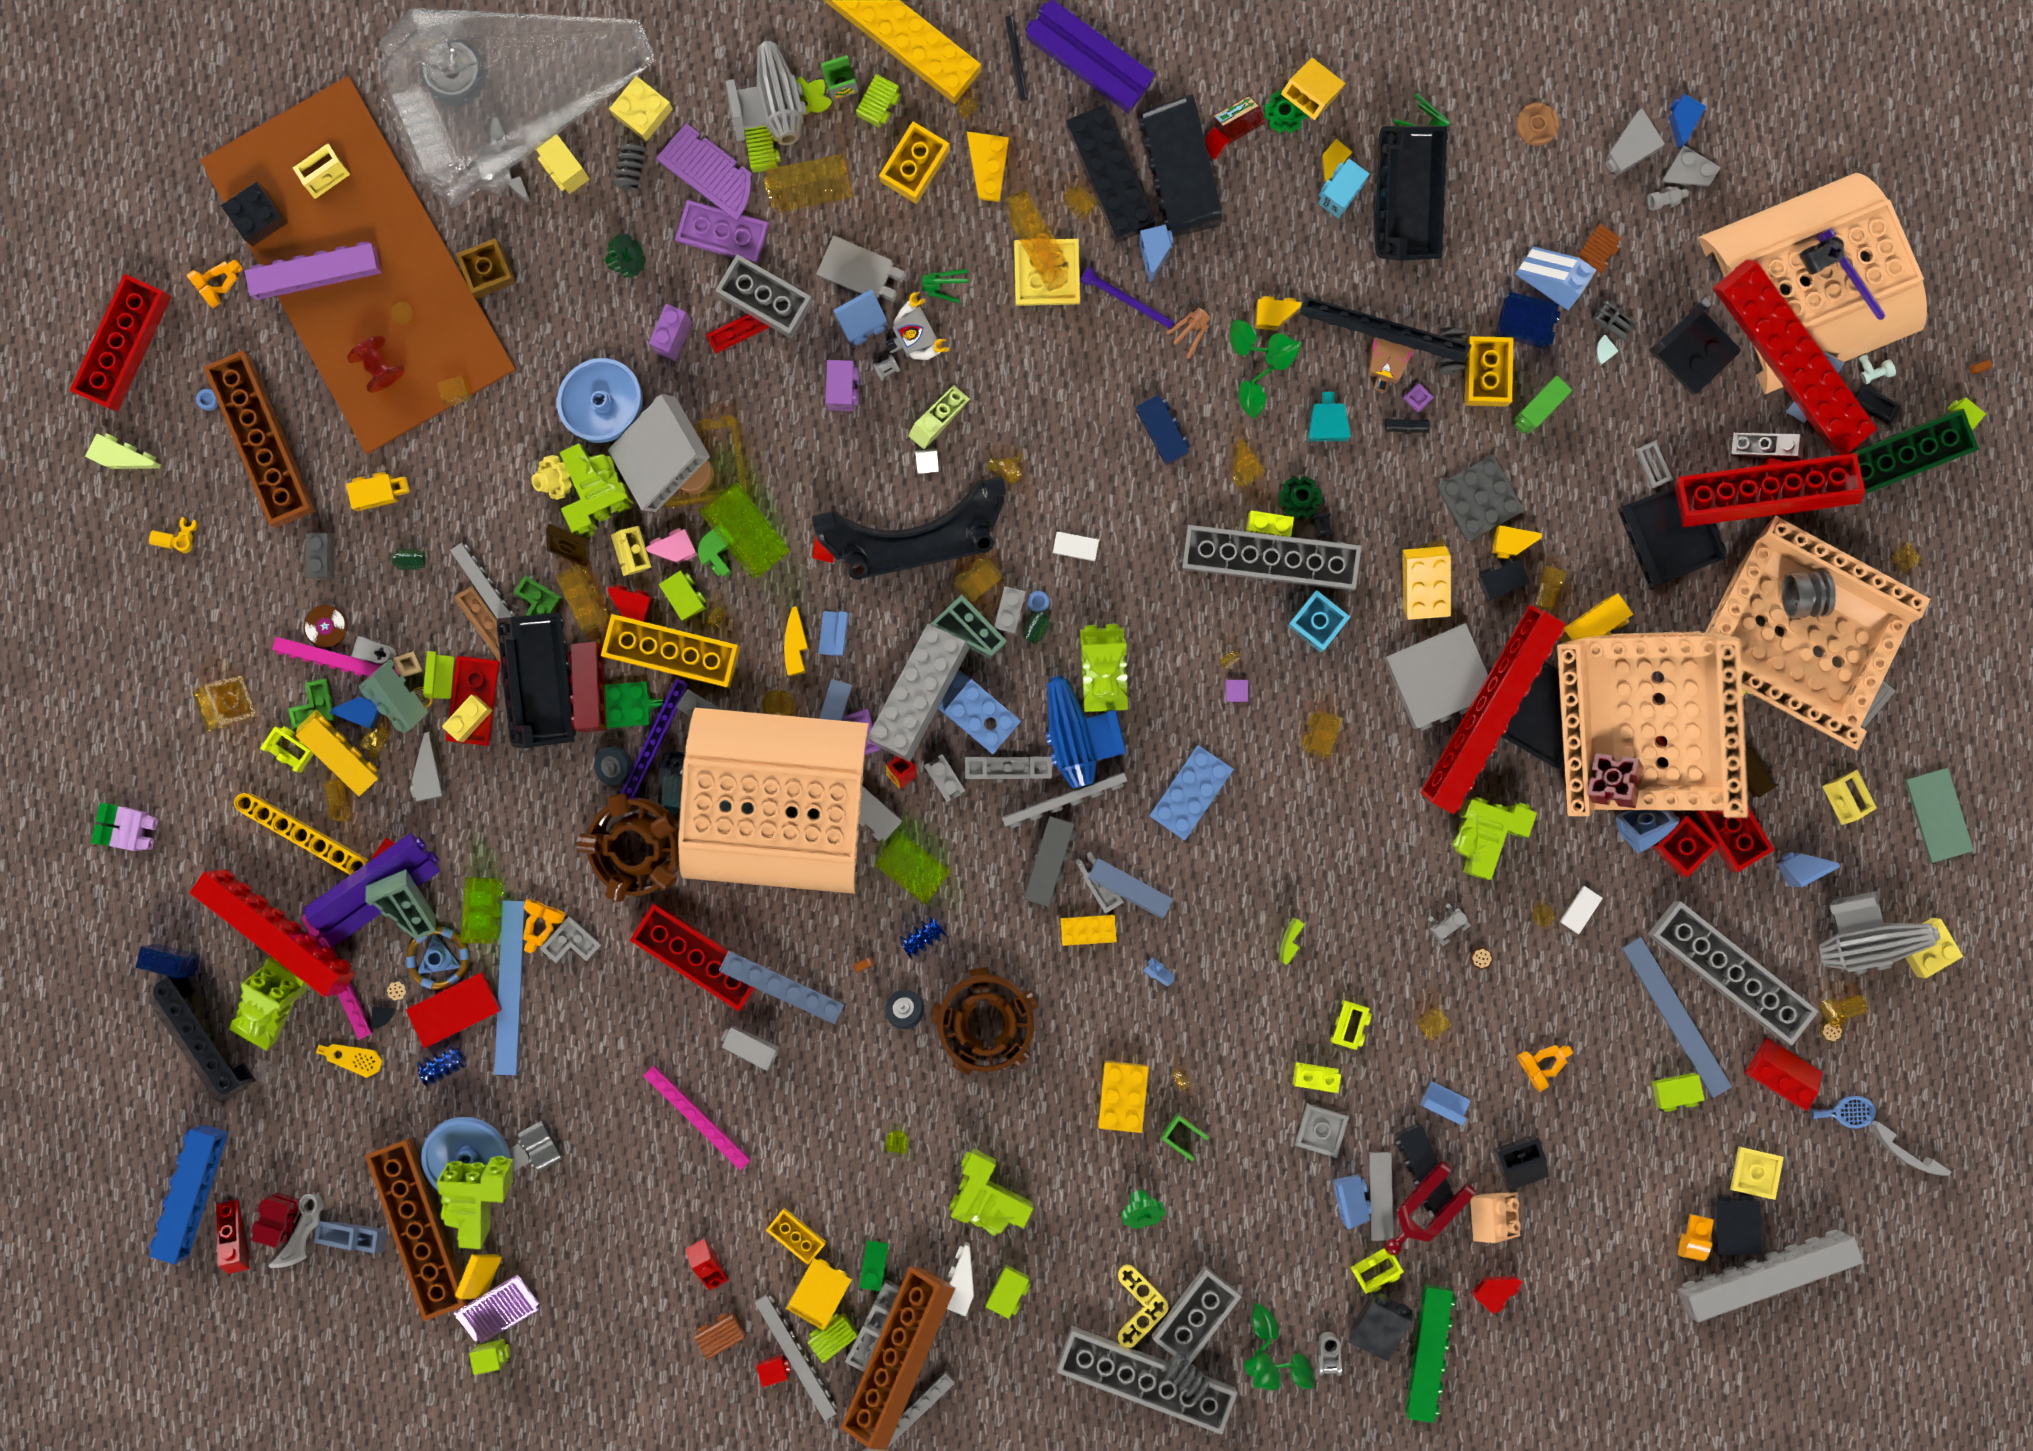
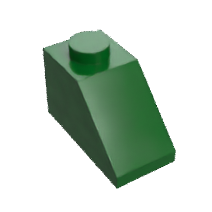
(874, 1265)

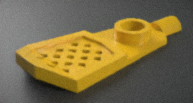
(348, 1058)

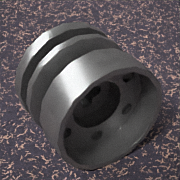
(1808, 594)

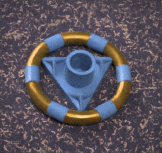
(438, 959)

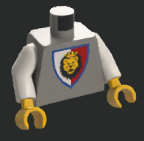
(914, 333)

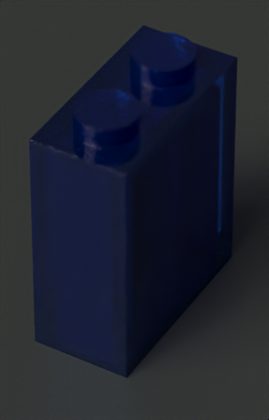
(1528, 320)
(167, 961)

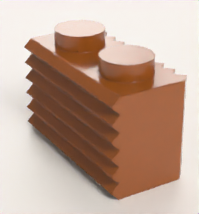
(1599, 247)
(720, 1335)

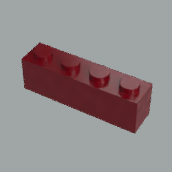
(588, 687)

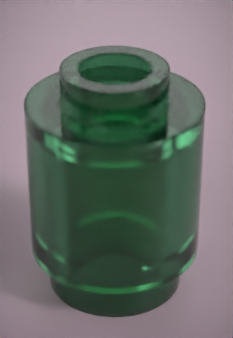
(409, 559)
(1036, 627)

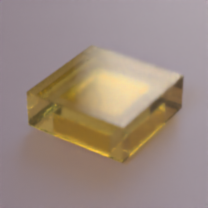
(1906, 558)

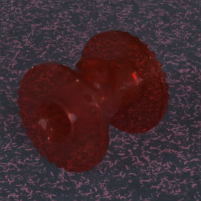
(375, 364)

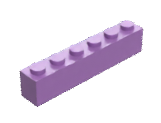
(313, 271)

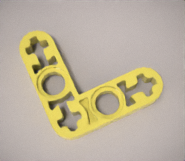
(1147, 1302)

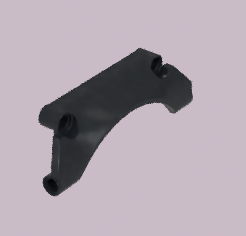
(940, 540)

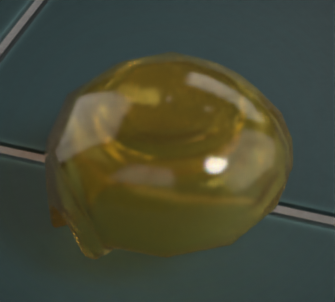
(778, 703)

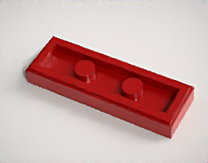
(735, 332)

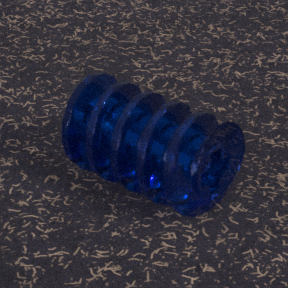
(922, 937)
(441, 1065)

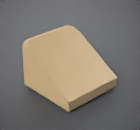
(407, 664)

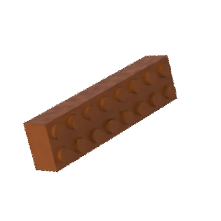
(259, 439)
(416, 1228)
(898, 1358)

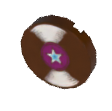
(325, 626)

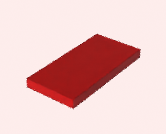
(477, 678)
(453, 1010)

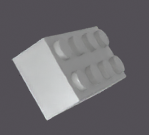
(764, 296)
(1196, 1315)

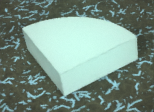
(1605, 350)

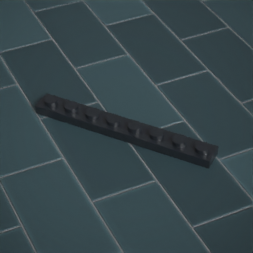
(1385, 329)

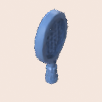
(1824, 1113)

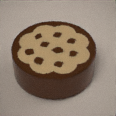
(1481, 958)

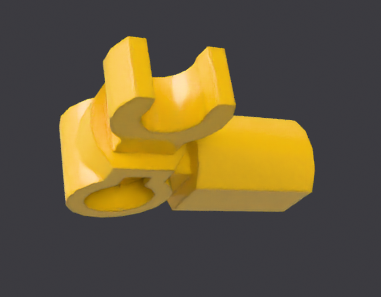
(182, 542)

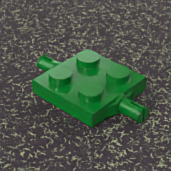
(629, 704)

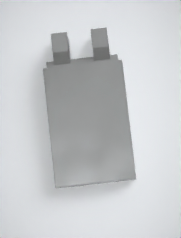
(858, 269)

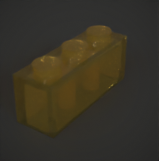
(583, 599)

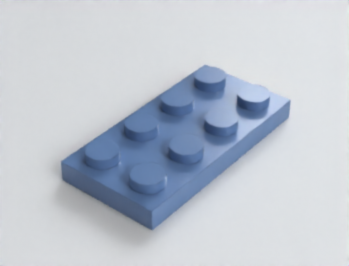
(1191, 792)

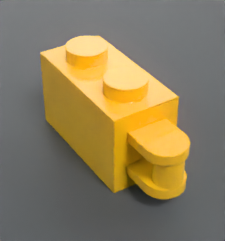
(375, 491)

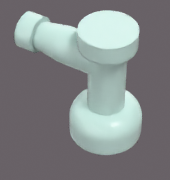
(1887, 368)

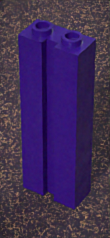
(1089, 55)
(345, 907)

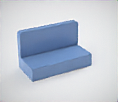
(833, 633)
(1445, 1103)

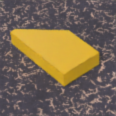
(1333, 157)

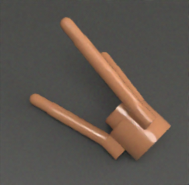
(1197, 321)

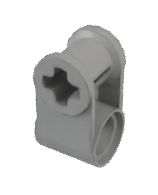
(371, 651)
(1329, 1358)

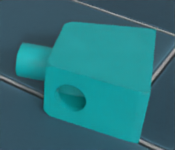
(1328, 420)

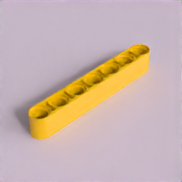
(292, 832)

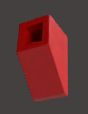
(630, 604)
(706, 1264)
(1495, 1290)

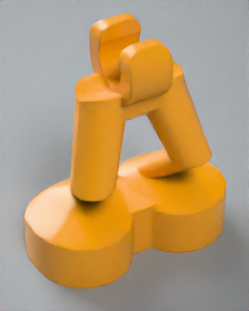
(210, 293)
(549, 914)
(1538, 1076)

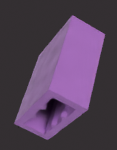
(670, 332)

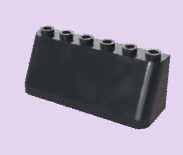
(1181, 166)
(1410, 192)
(535, 680)
(194, 1042)

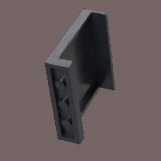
(1661, 541)
(1539, 720)

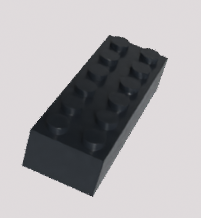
(1110, 173)

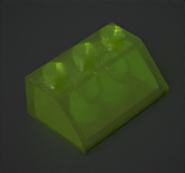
(913, 868)
(481, 910)

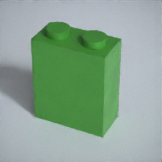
(1542, 405)

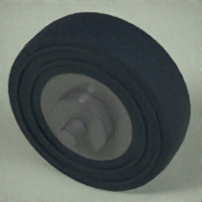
(613, 765)

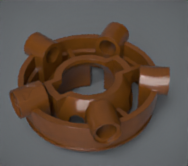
(659, 831)
(966, 1061)

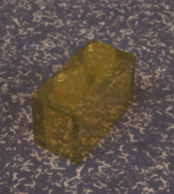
(978, 580)
(1321, 734)

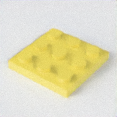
(1031, 289)

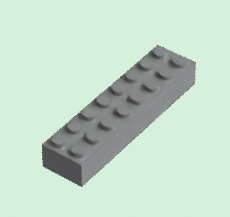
(1271, 557)
(1733, 973)
(1769, 1275)
(1140, 1379)

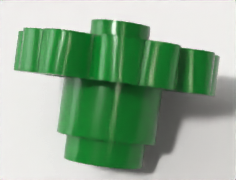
(1283, 114)
(1142, 1210)

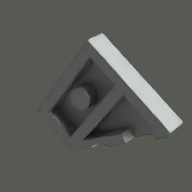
(1691, 169)

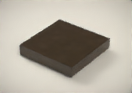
(567, 545)

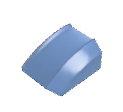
(1645, 827)

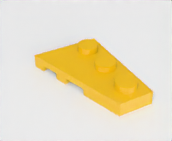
(988, 163)

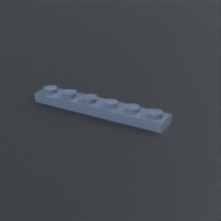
(781, 987)

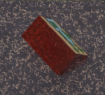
(1240, 118)

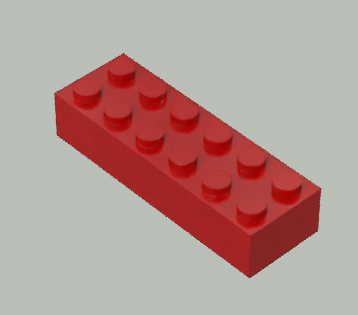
(120, 343)
(690, 954)

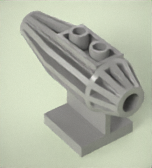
(771, 103)
(1868, 941)

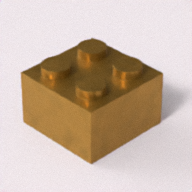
(486, 268)

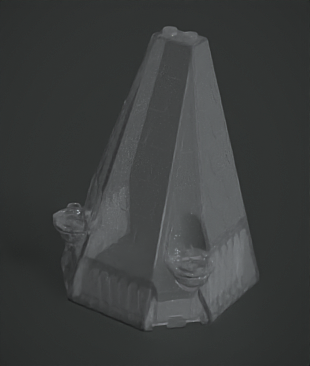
(494, 87)

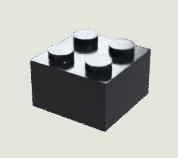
(254, 214)

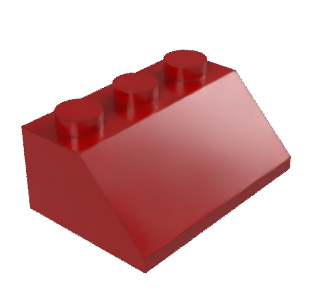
(1785, 1074)

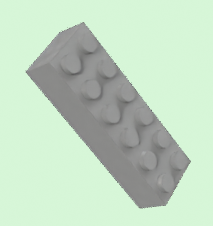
(918, 692)

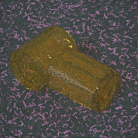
(1549, 587)
(337, 798)
(1839, 1011)

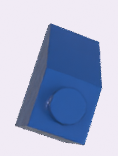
(1684, 118)
(359, 711)

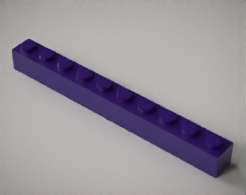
(654, 739)

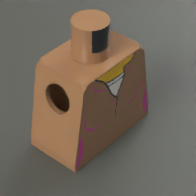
(1387, 362)

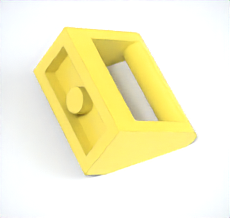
(323, 177)
(1843, 801)

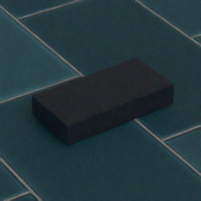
(1877, 404)

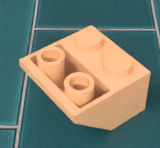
(1495, 1217)

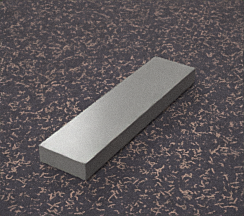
(1380, 1196)

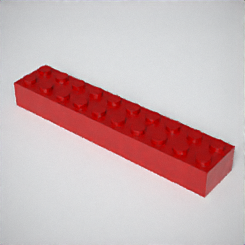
(1794, 357)
(1493, 709)

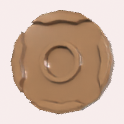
(1530, 126)

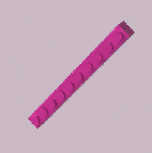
(322, 656)
(348, 997)
(697, 1117)

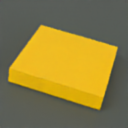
(478, 1276)

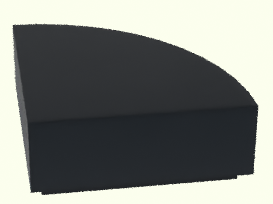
(381, 1016)

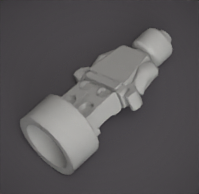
(1671, 196)

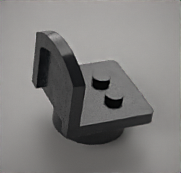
(1695, 349)

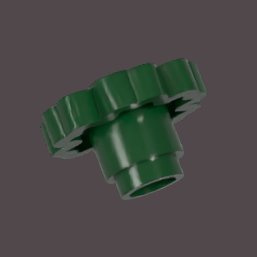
(625, 256)
(1300, 497)

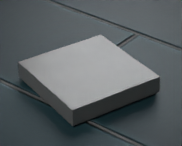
(1321, 1130)

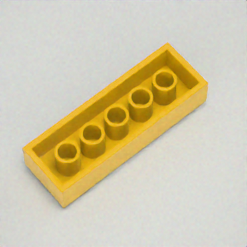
(670, 651)

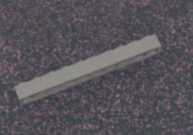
(481, 582)
(796, 1357)
(921, 1405)

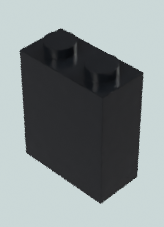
(1736, 1225)
(1380, 1326)

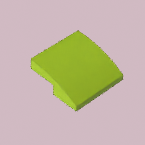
(1287, 947)

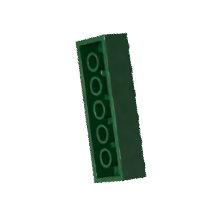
(1915, 450)

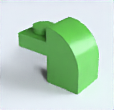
(709, 551)

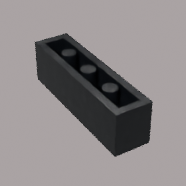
(1421, 1161)

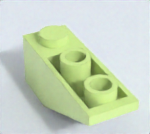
(938, 417)
(115, 456)

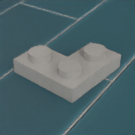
(569, 936)

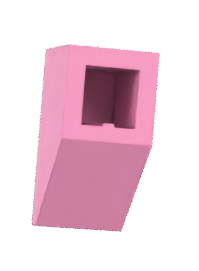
(675, 548)

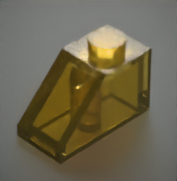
(1245, 466)

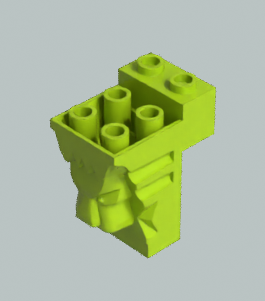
(597, 487)
(1104, 668)
(1485, 830)
(266, 1003)
(468, 1196)
(985, 1201)

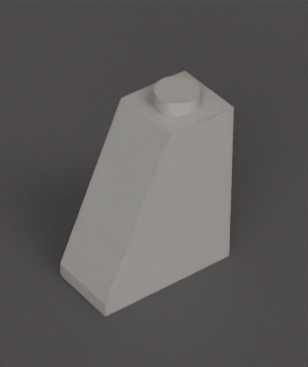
(1634, 145)
(750, 1047)

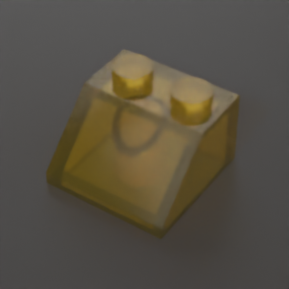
(224, 703)

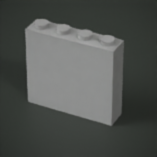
(658, 453)
(1438, 676)

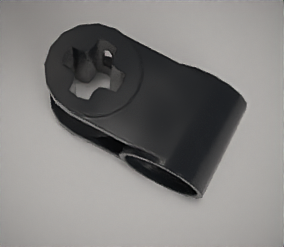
(1820, 256)

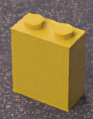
(1313, 88)
(819, 1293)

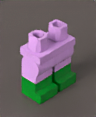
(131, 828)

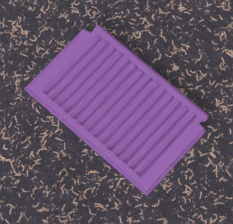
(497, 1309)

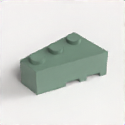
(969, 625)
(393, 698)
(403, 902)

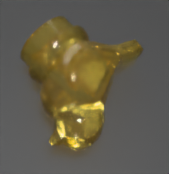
(1006, 468)
(375, 741)

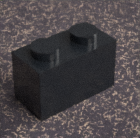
(1503, 580)

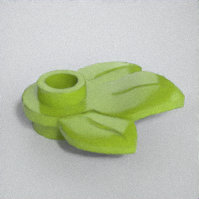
(814, 95)

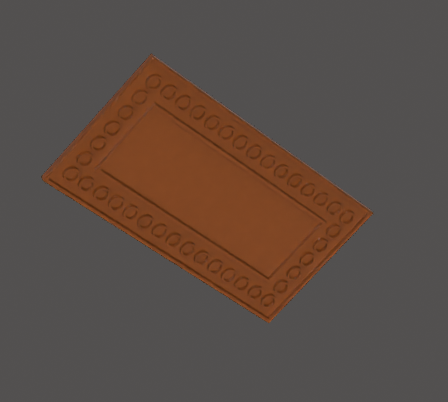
(376, 207)

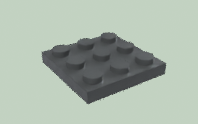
(1480, 498)

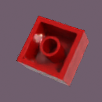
(1684, 847)

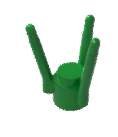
(1436, 120)
(933, 282)

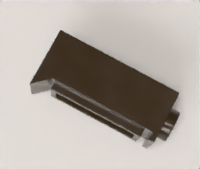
(1757, 778)

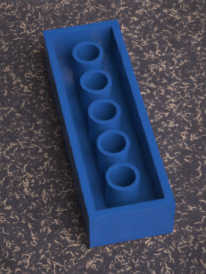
(188, 1194)

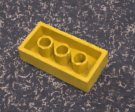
(1088, 930)
(796, 1236)

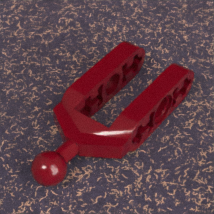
(1410, 1228)

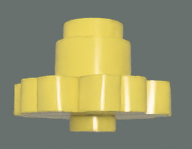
(552, 477)

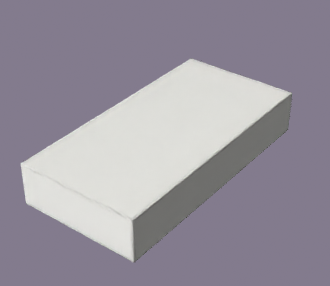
(1075, 546)
(1581, 910)

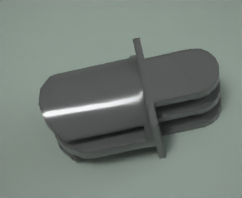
(1618, 322)

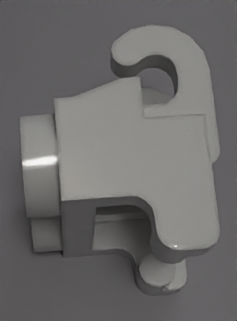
(1449, 925)

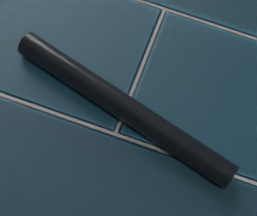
(1016, 58)

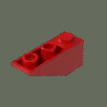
(231, 1238)

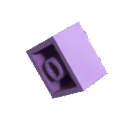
(840, 385)

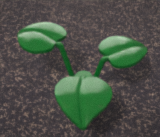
(1280, 355)
(1261, 1366)

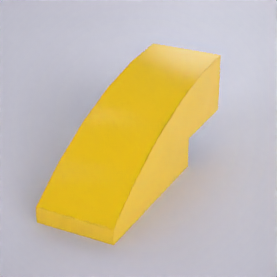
(795, 643)

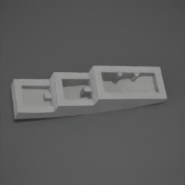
(872, 1327)

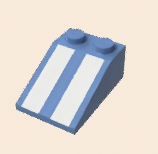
(1556, 275)

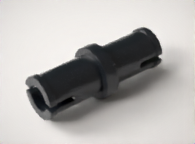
(1407, 425)

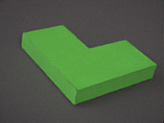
(540, 597)
(319, 698)

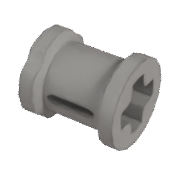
(886, 367)

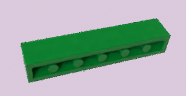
(1429, 1353)

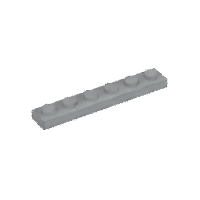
(1073, 797)

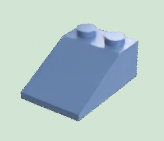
(861, 318)

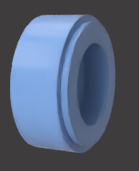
(206, 399)
(1038, 601)

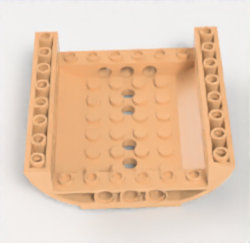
(1832, 304)
(1862, 631)
(1613, 712)
(773, 766)

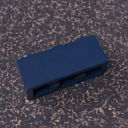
(1163, 429)

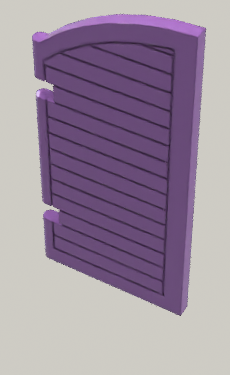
(708, 170)

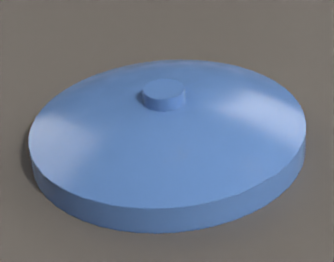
(599, 400)
(460, 1140)

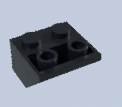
(1521, 1162)

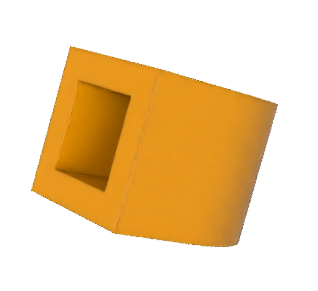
(1696, 1241)

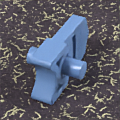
(1157, 971)

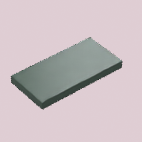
(1939, 815)

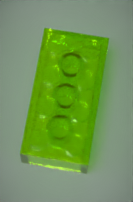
(744, 530)

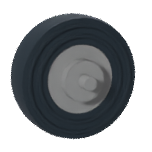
(904, 1009)

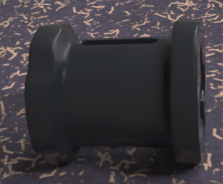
(1327, 528)

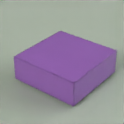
(1418, 397)
(1236, 690)

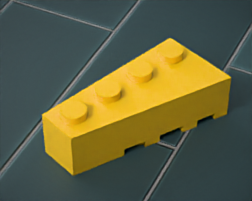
(337, 753)

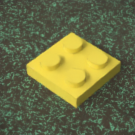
(1756, 1173)

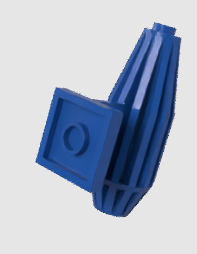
(1078, 739)

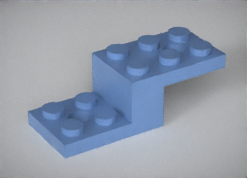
(969, 708)

